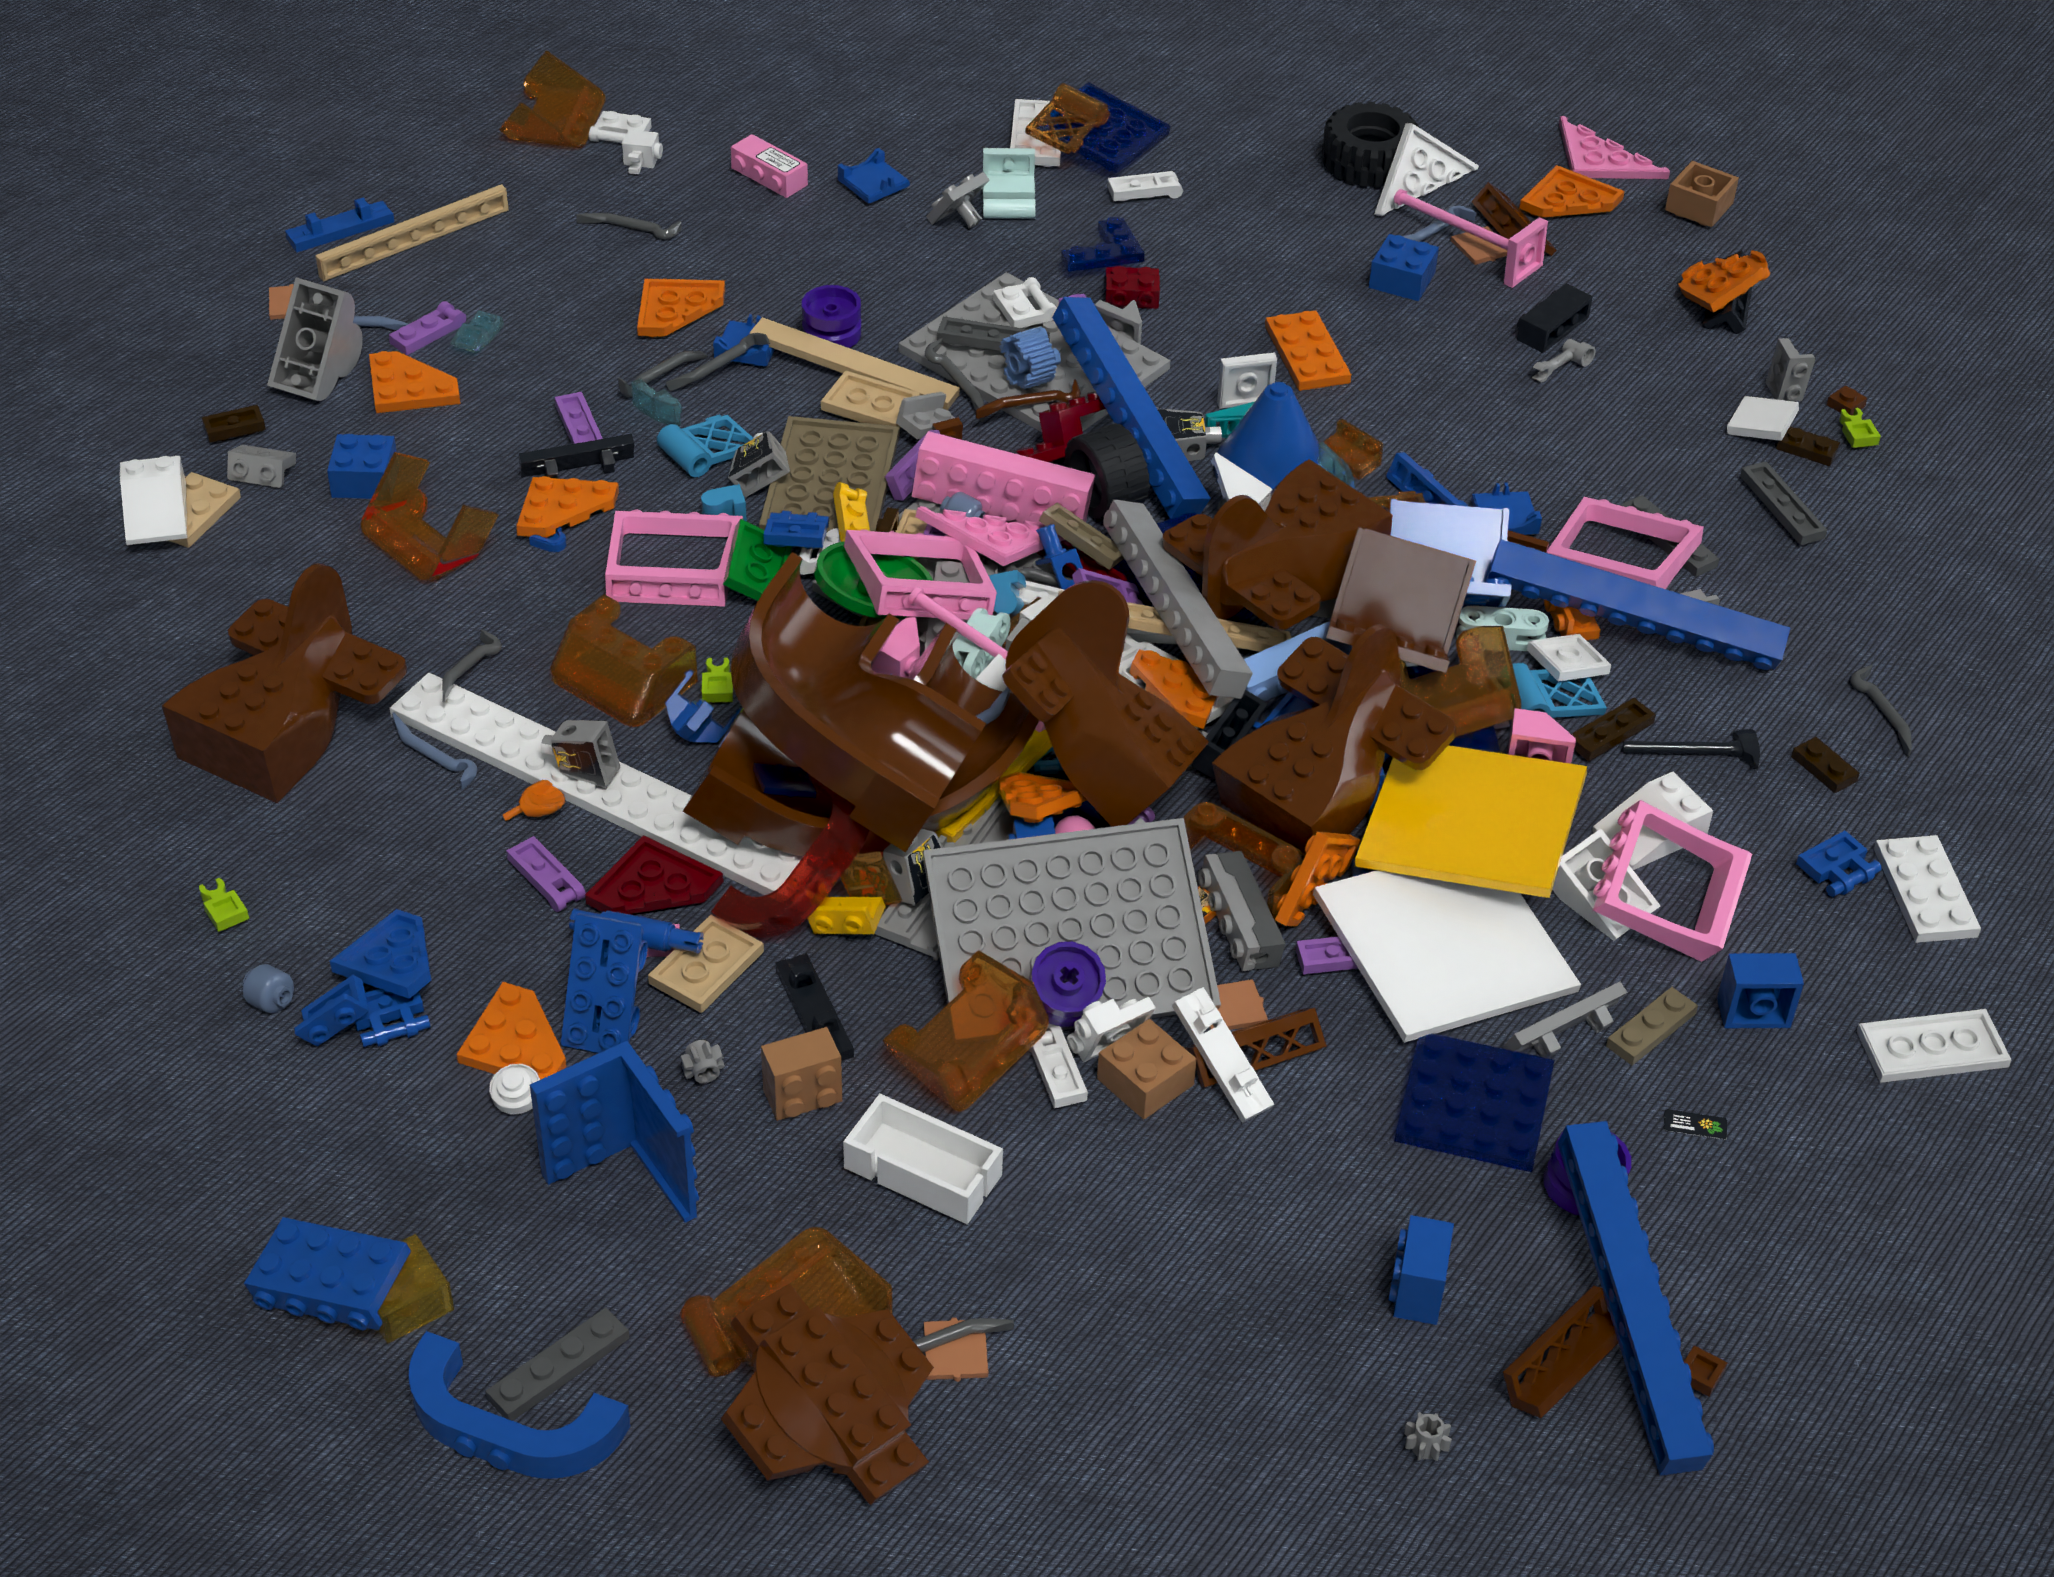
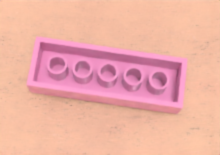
(1001, 480)

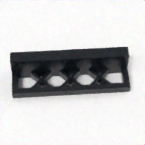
(1734, 312)

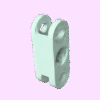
(1514, 620)
(969, 655)

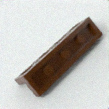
(1503, 213)
(1264, 1030)
(1566, 1361)

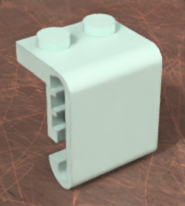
(1011, 183)

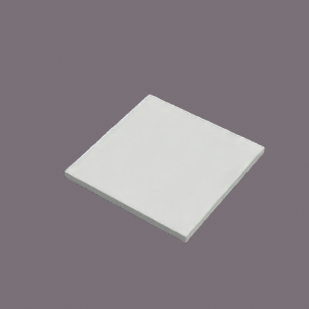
(1444, 949)

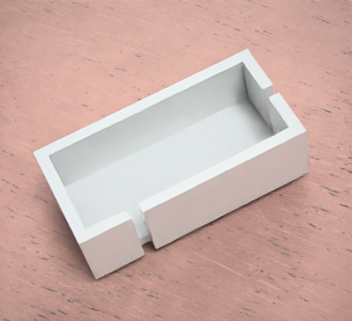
(923, 1158)

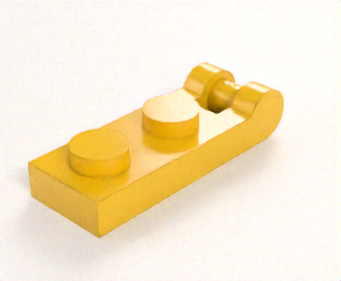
(850, 509)

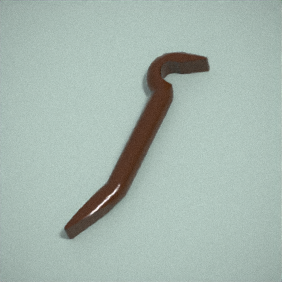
(1028, 399)

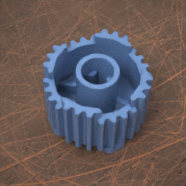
(1029, 358)

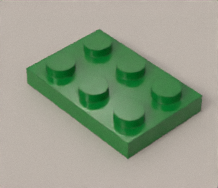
(751, 561)

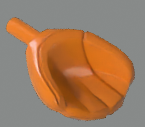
(538, 801)

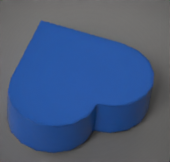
(553, 543)

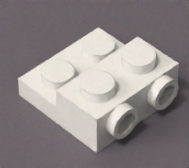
(1105, 1024)

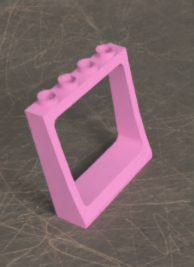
(1629, 518)
(668, 585)
(892, 594)
(1721, 898)

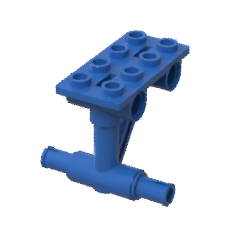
(604, 974)

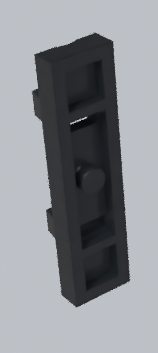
(577, 455)
(812, 1001)

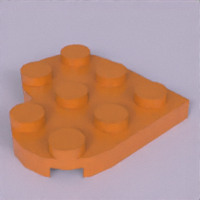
(1724, 280)

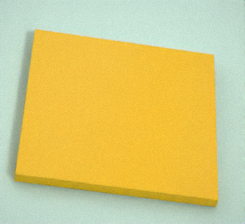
(1475, 820)

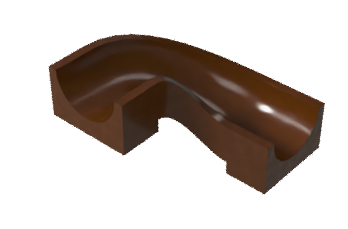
(853, 729)
(736, 807)

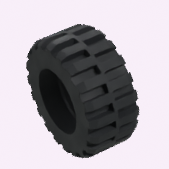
(1363, 142)

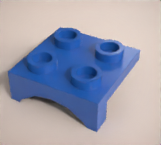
(872, 178)
(734, 332)
(1521, 511)

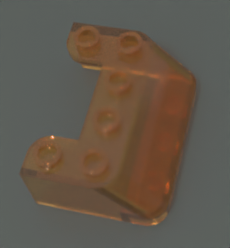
(617, 670)
(1478, 689)

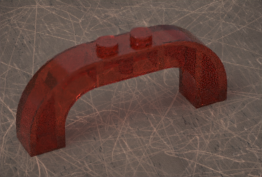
(806, 884)

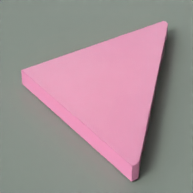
(1603, 158)
(989, 536)

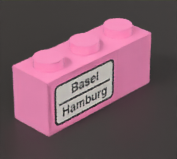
(769, 166)

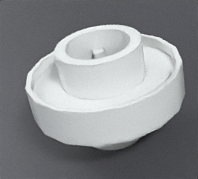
(512, 1088)

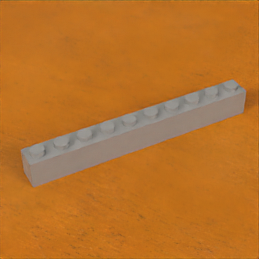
(1177, 600)

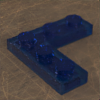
(1119, 248)

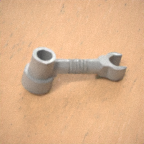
(1572, 350)

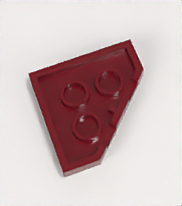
(653, 879)

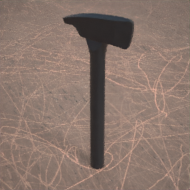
(1744, 746)

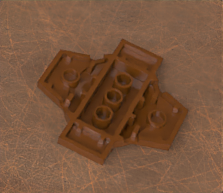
(828, 1393)

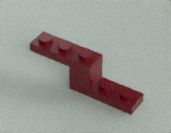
(1061, 425)

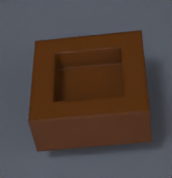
(1846, 399)
(950, 428)
(1705, 1370)

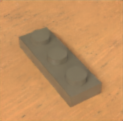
(1082, 536)
(1651, 1026)

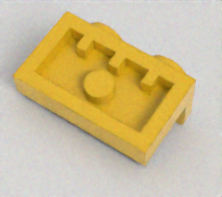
(847, 915)

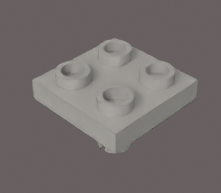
(959, 200)

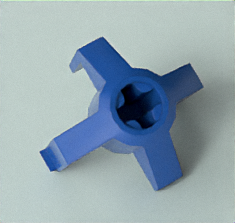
(694, 719)

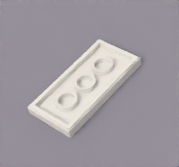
(1933, 1045)

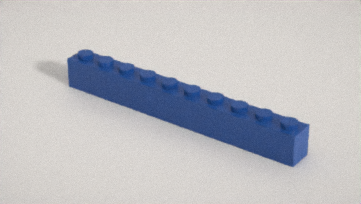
(1130, 405)
(1639, 605)
(1635, 1299)

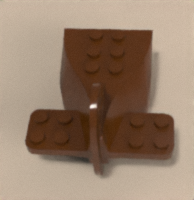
(1277, 552)
(277, 711)
(1105, 730)
(1326, 761)

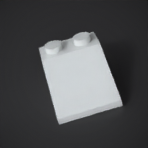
(153, 499)
(1670, 796)
(1581, 872)

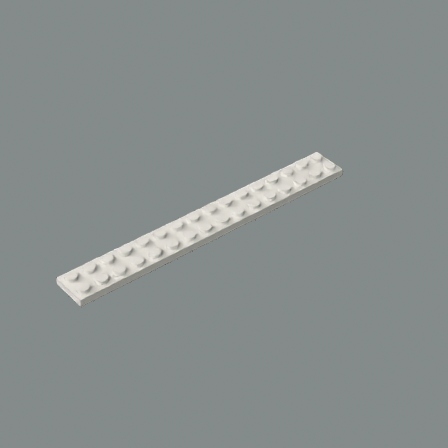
(629, 800)

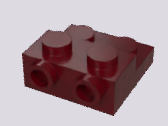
(1131, 284)

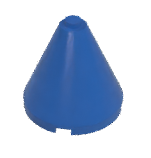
(1271, 437)

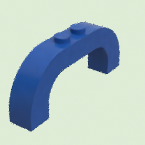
(503, 1441)

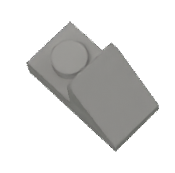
(1125, 320)

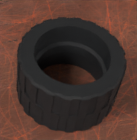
(1117, 466)

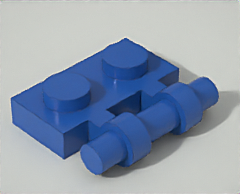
(796, 530)
(1832, 857)
(387, 1007)

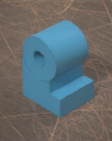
(724, 500)
(1007, 591)

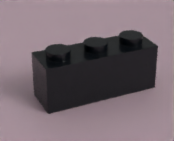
(1554, 318)
(1232, 726)

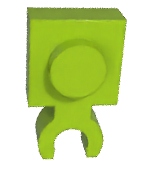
(1858, 431)
(717, 682)
(223, 907)

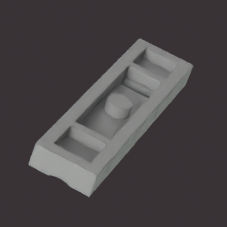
(1543, 1033)

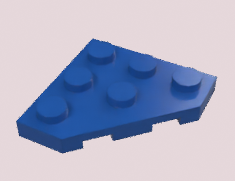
(389, 956)

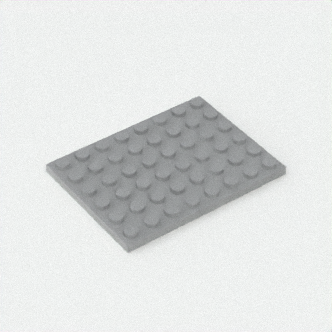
(986, 366)
(1109, 888)

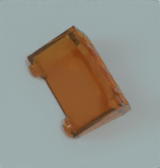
(974, 1034)

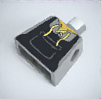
(1190, 432)
(758, 463)
(584, 751)
(908, 868)

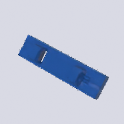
(319, 232)
(1411, 477)

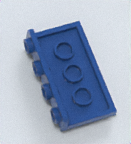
(326, 1273)

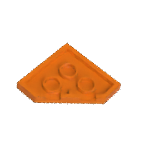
(1570, 193)
(675, 303)
(409, 384)
(562, 502)
(1175, 685)
(1037, 795)
(1325, 859)
(513, 1033)

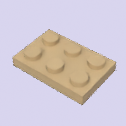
(865, 399)
(205, 505)
(705, 976)

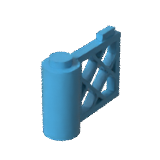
(693, 452)
(1538, 696)

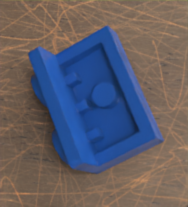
(333, 1011)

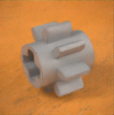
(702, 1061)
(1427, 1436)

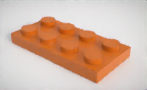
(1307, 350)

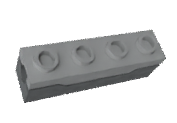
(1241, 911)

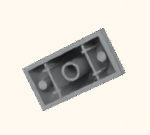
(316, 341)

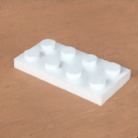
(1024, 113)
(1927, 889)

